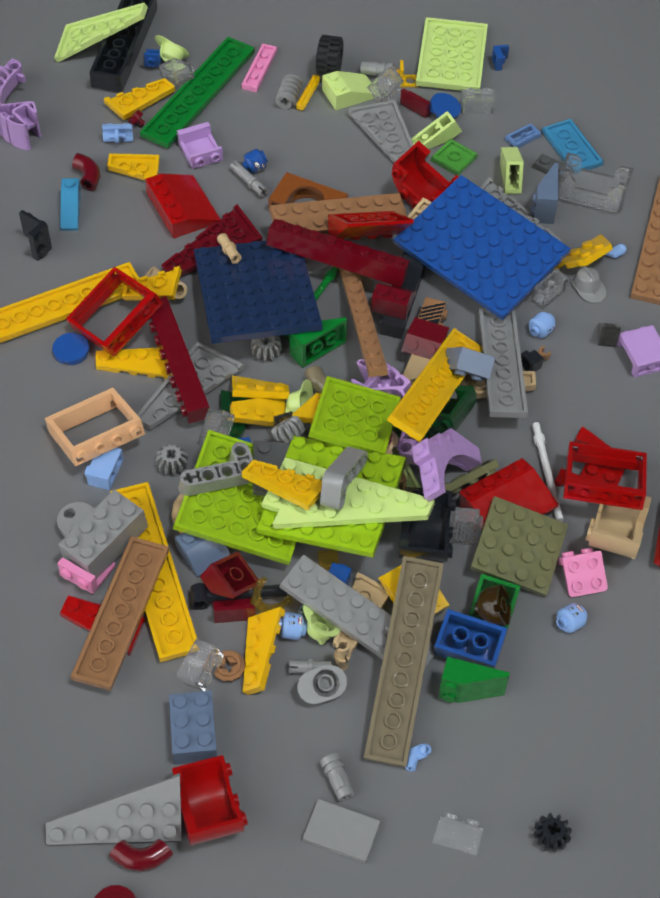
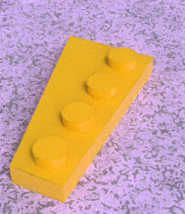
(139, 98)

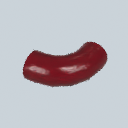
(90, 171)
(141, 858)

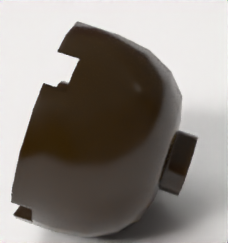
(492, 605)

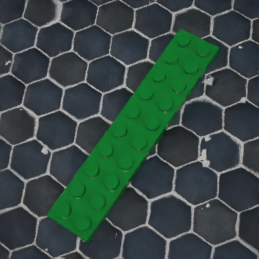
(197, 92)

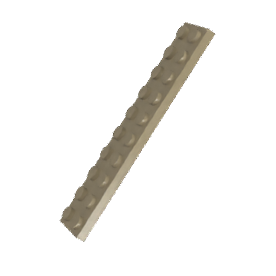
(403, 662)

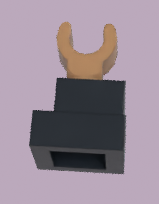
(533, 360)

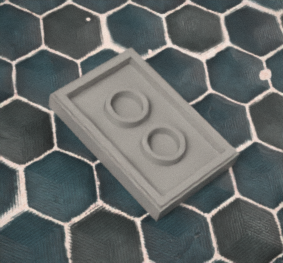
(341, 831)

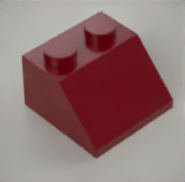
(392, 300)
(424, 338)
(229, 576)

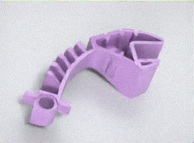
(17, 117)
(396, 385)

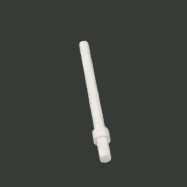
(539, 440)

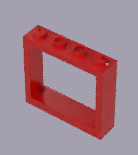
(129, 325)
(600, 492)

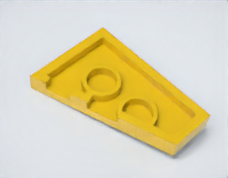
(162, 284)
(258, 388)

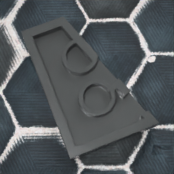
(270, 453)

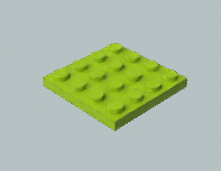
(353, 416)

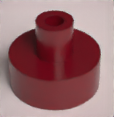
(136, 118)

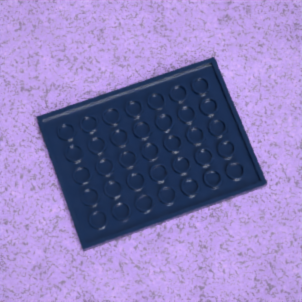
(258, 296)

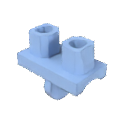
(117, 132)

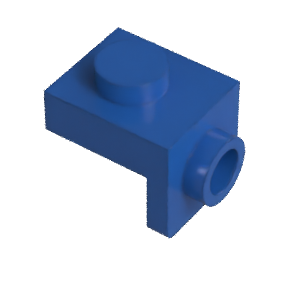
(152, 58)

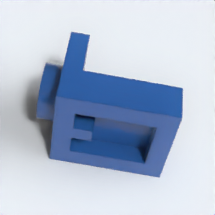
(499, 55)

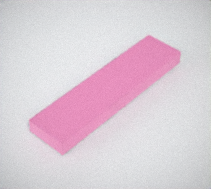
(259, 67)

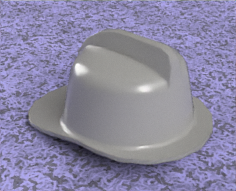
(588, 285)
(322, 684)

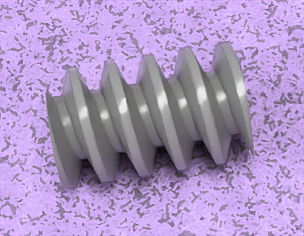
(288, 91)

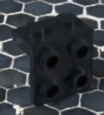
(38, 234)

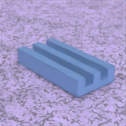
(524, 137)

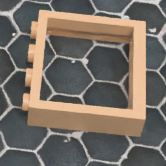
(87, 410)

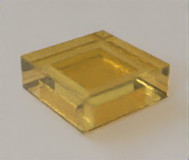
(326, 558)

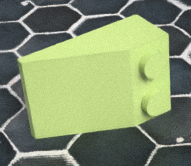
(346, 88)

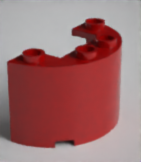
(416, 177)
(208, 800)

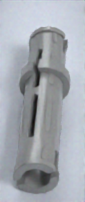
(253, 182)

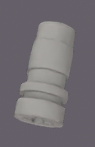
(373, 68)
(338, 778)

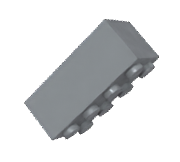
(101, 533)

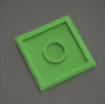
(454, 157)

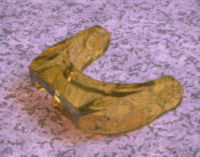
(257, 601)

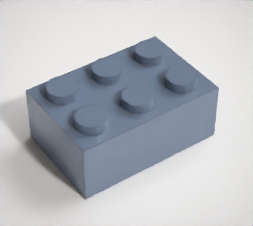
(192, 727)

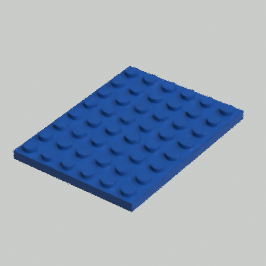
(482, 246)

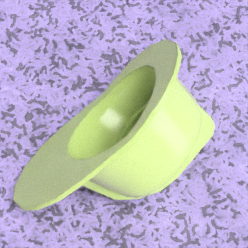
(170, 50)
(298, 398)
(318, 627)

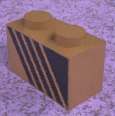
(433, 311)

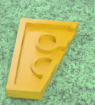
(134, 165)
(257, 410)

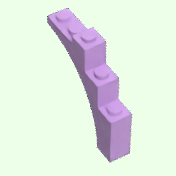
(434, 455)

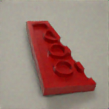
(84, 613)

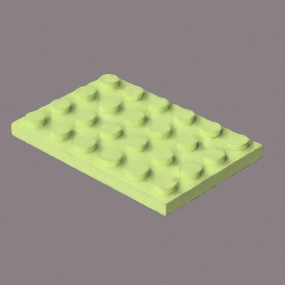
(451, 54)

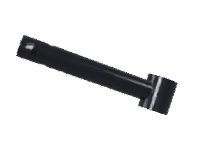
(202, 596)

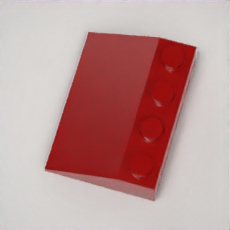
(180, 203)
(367, 224)
(514, 483)

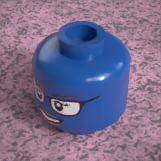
(255, 161)

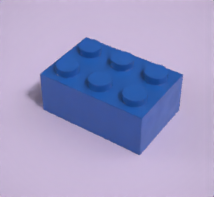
(470, 639)

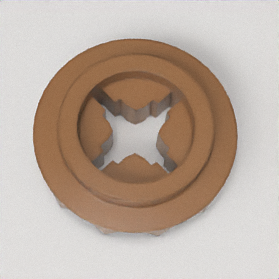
(232, 658)

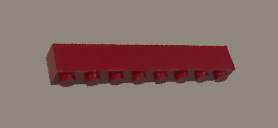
(337, 252)
(178, 363)

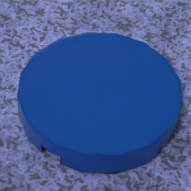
(444, 102)
(70, 348)

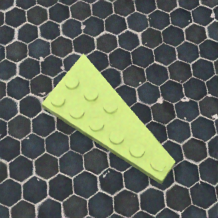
(92, 30)

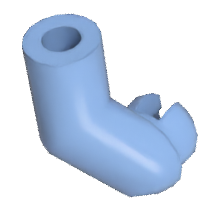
(617, 251)
(416, 754)

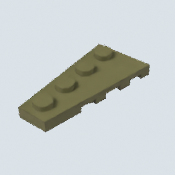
(472, 477)

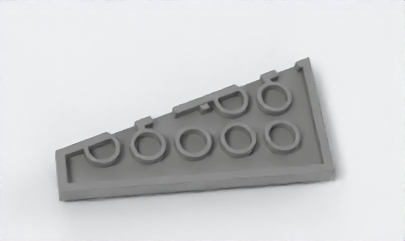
(384, 126)

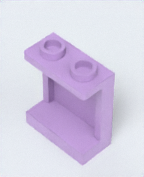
(199, 145)
(643, 349)

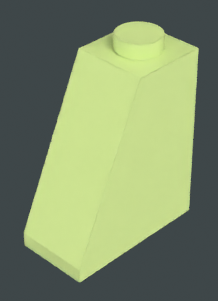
(511, 169)

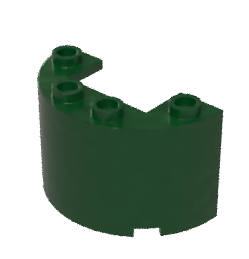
(454, 411)

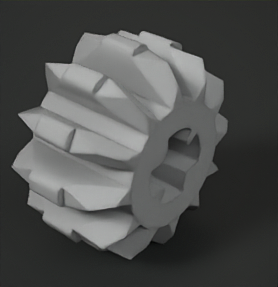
(266, 347)
(287, 429)
(171, 459)

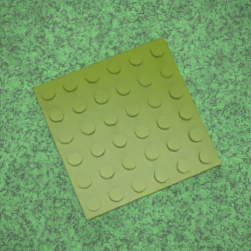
(230, 513)
(350, 538)

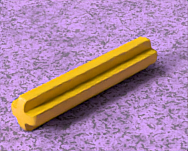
(308, 92)

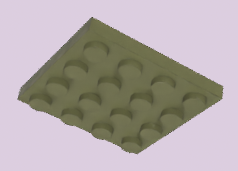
(519, 546)

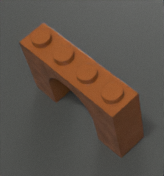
(295, 188)

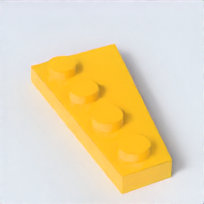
(134, 361)
(285, 483)
(259, 648)

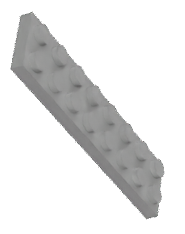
(506, 384)
(341, 605)

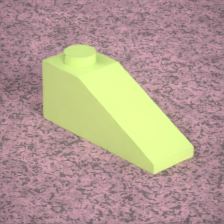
(438, 132)

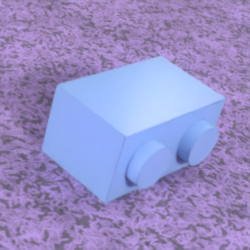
(104, 469)

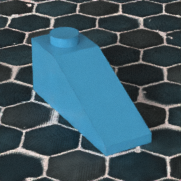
(70, 204)

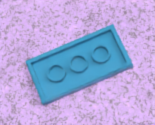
(567, 138)

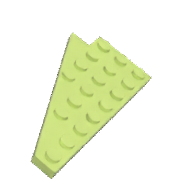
(363, 504)

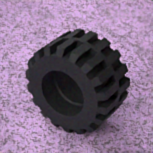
(329, 54)

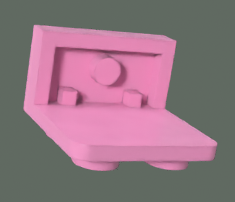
(583, 572)
(81, 577)

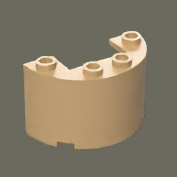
(618, 529)

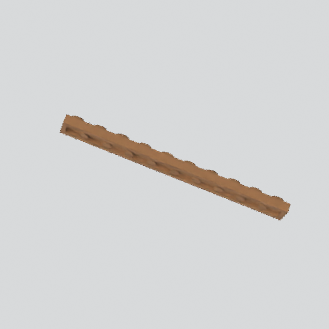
(363, 324)

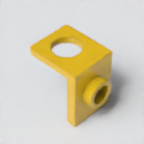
(401, 71)

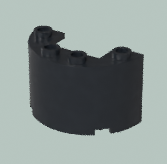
(429, 537)

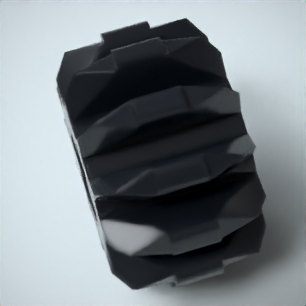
(550, 824)

